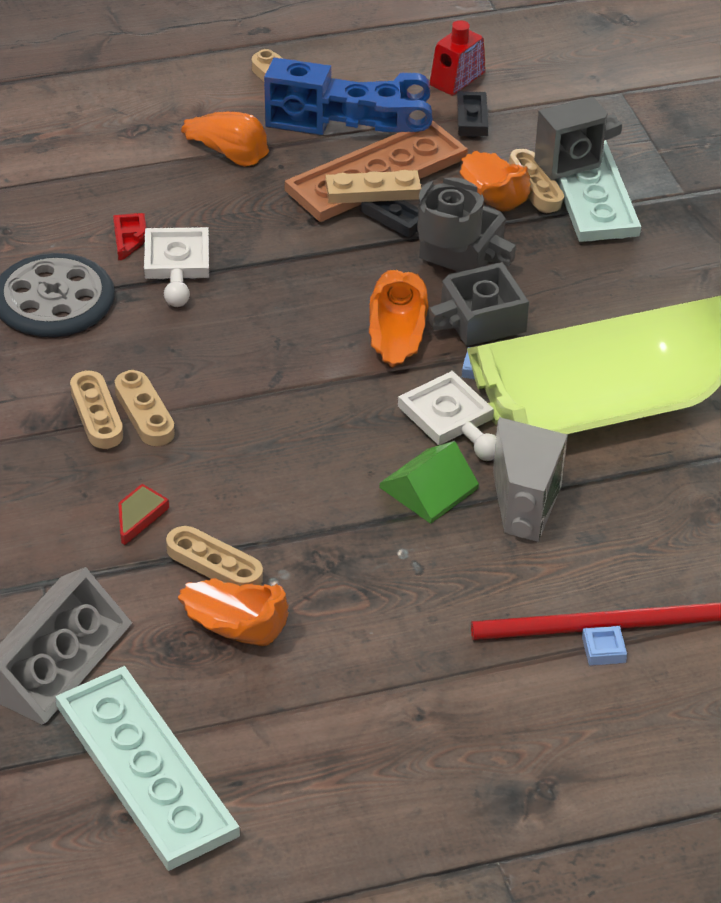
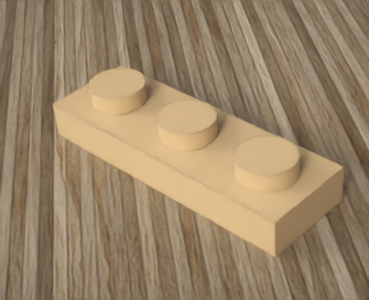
(372, 186)

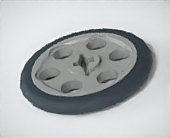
(54, 294)

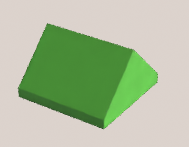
(432, 481)

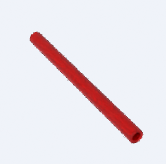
(578, 621)

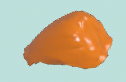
(230, 133)
(499, 182)
(397, 315)
(237, 612)

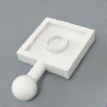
(176, 255)
(448, 409)

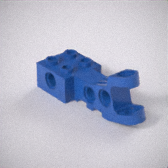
(306, 98)

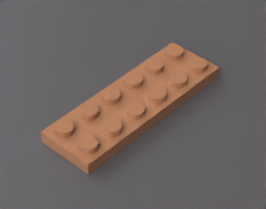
(421, 151)

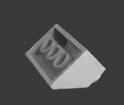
(58, 644)

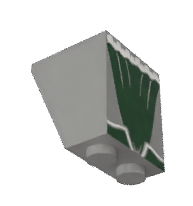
(527, 475)

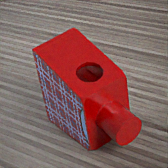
(458, 59)

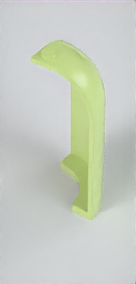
(605, 368)

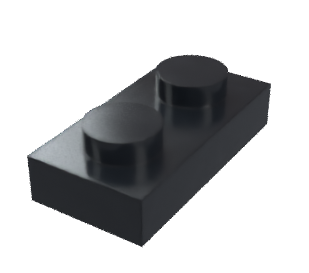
(472, 114)
(395, 214)

